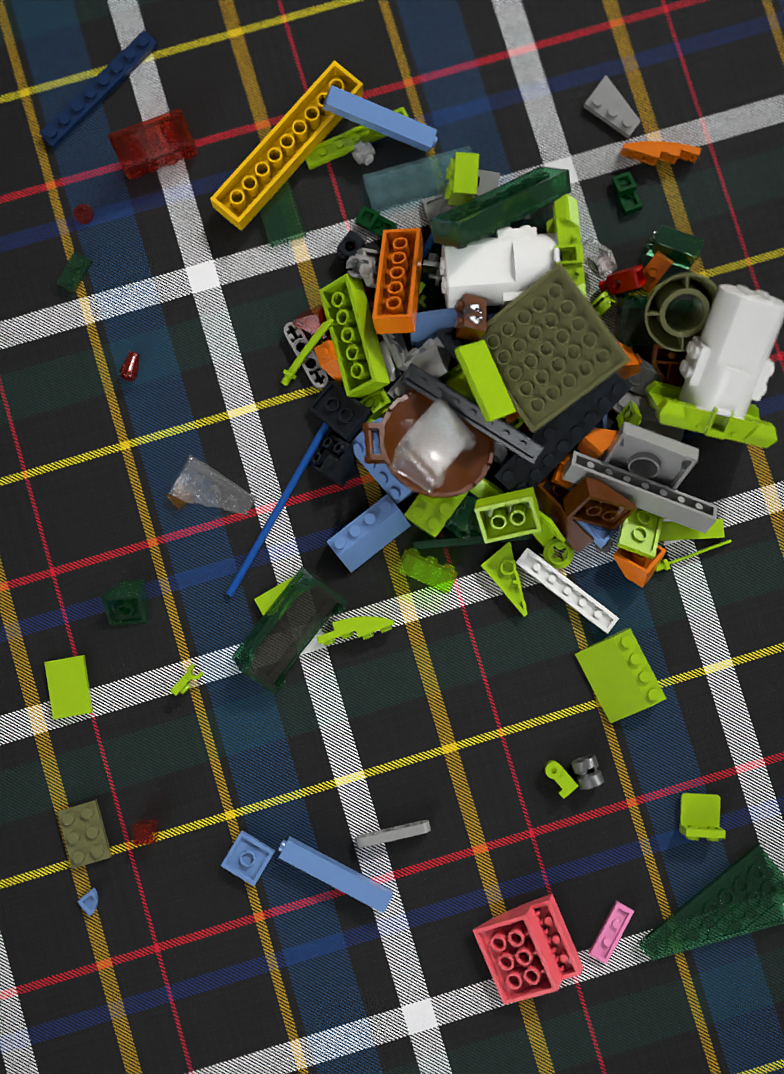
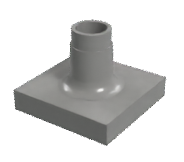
(650, 454)

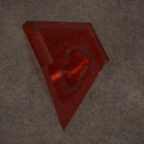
(312, 320)

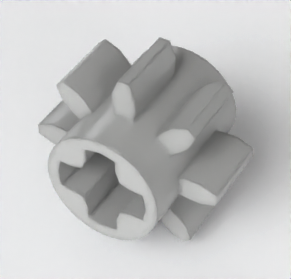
(363, 153)

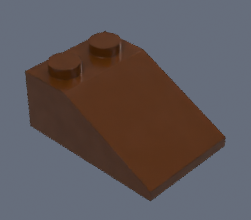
(597, 504)

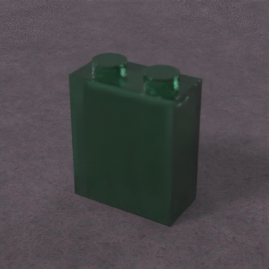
(676, 245)

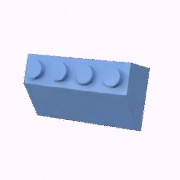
(429, 323)
(369, 533)

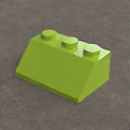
(508, 515)

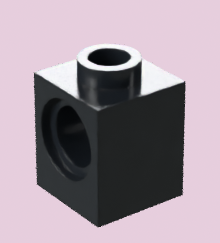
(350, 239)

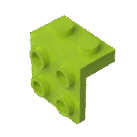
(701, 816)

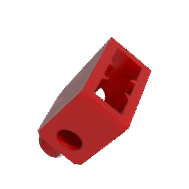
(629, 278)

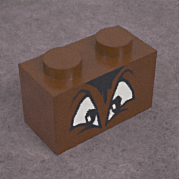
(470, 317)

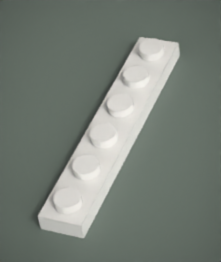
(567, 590)

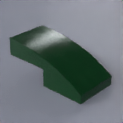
(626, 193)
(373, 222)

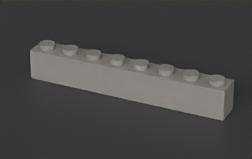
(644, 492)

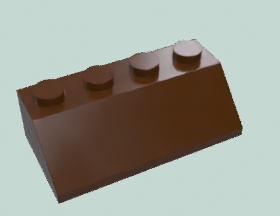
(550, 502)

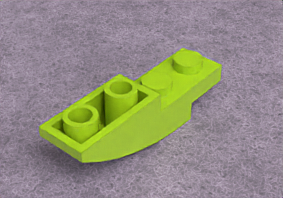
(362, 625)

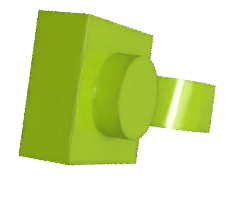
(183, 684)

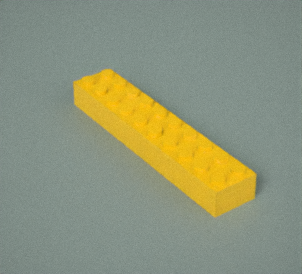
(282, 149)

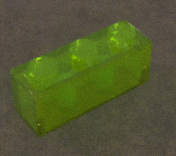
(427, 570)

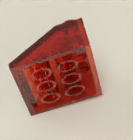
(153, 144)

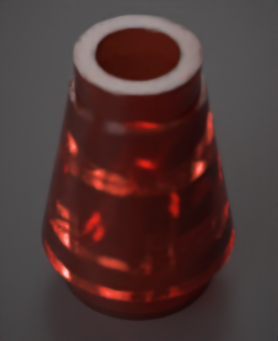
(130, 367)

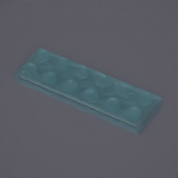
(409, 181)

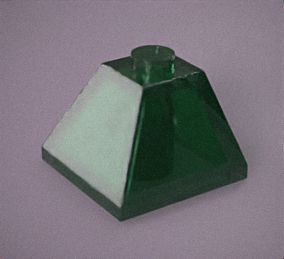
(126, 603)

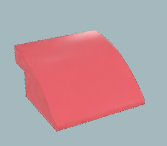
(528, 950)

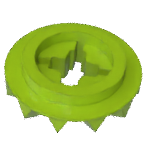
(567, 554)

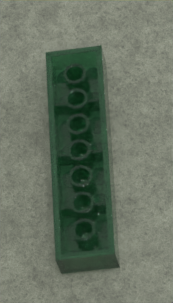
(500, 207)

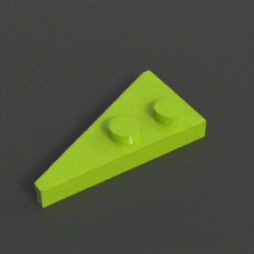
(503, 572)

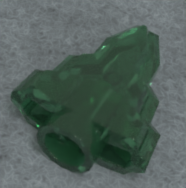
(464, 520)

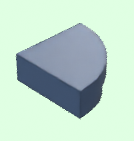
(89, 902)

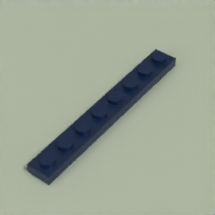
(99, 89)

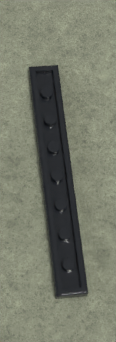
(471, 413)

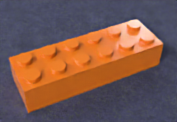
(398, 281)

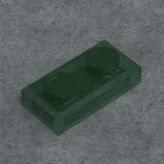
(74, 272)

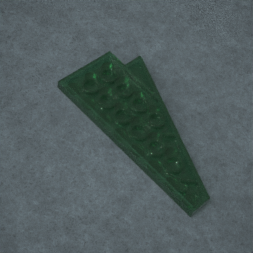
(735, 903)

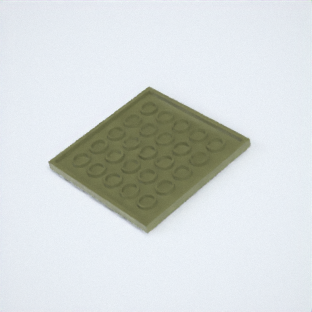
(551, 348)

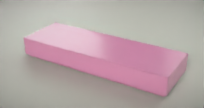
(611, 932)

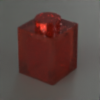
(145, 832)

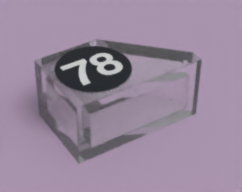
(598, 258)

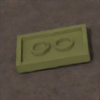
(84, 834)

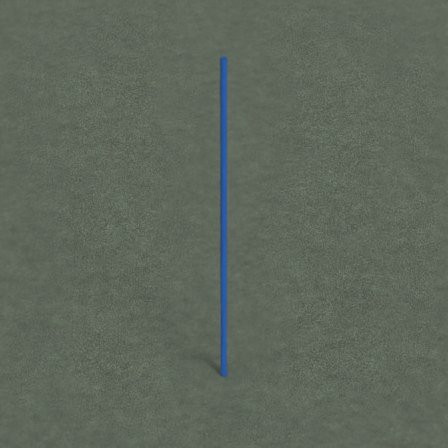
(292, 483)

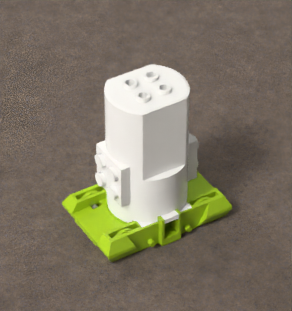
(514, 259)
(725, 370)

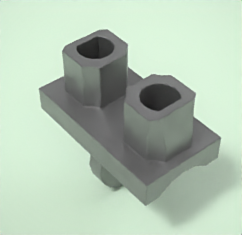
(431, 267)

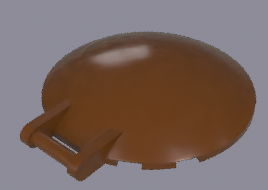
(401, 416)

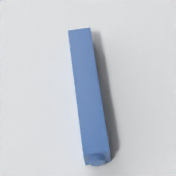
(380, 119)
(335, 874)

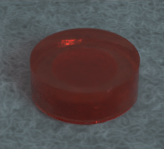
(83, 214)

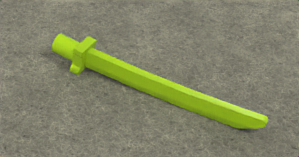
(290, 374)
(666, 565)

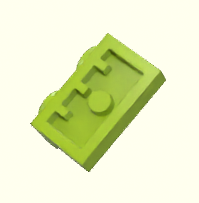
(378, 403)
(629, 414)

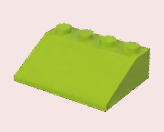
(620, 675)

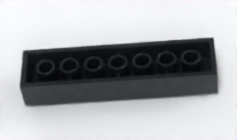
(561, 435)

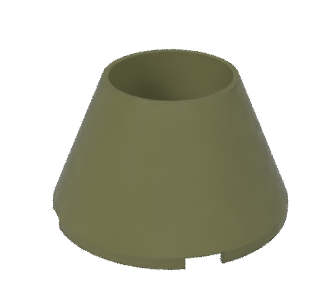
(679, 332)

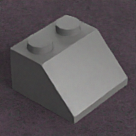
(431, 357)

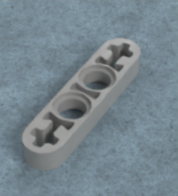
(312, 355)
(392, 833)

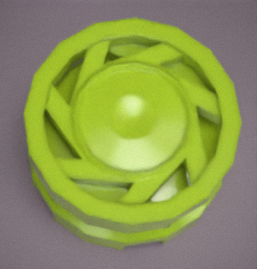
(604, 306)

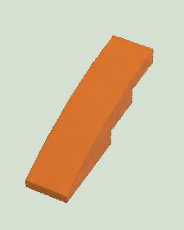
(651, 151)

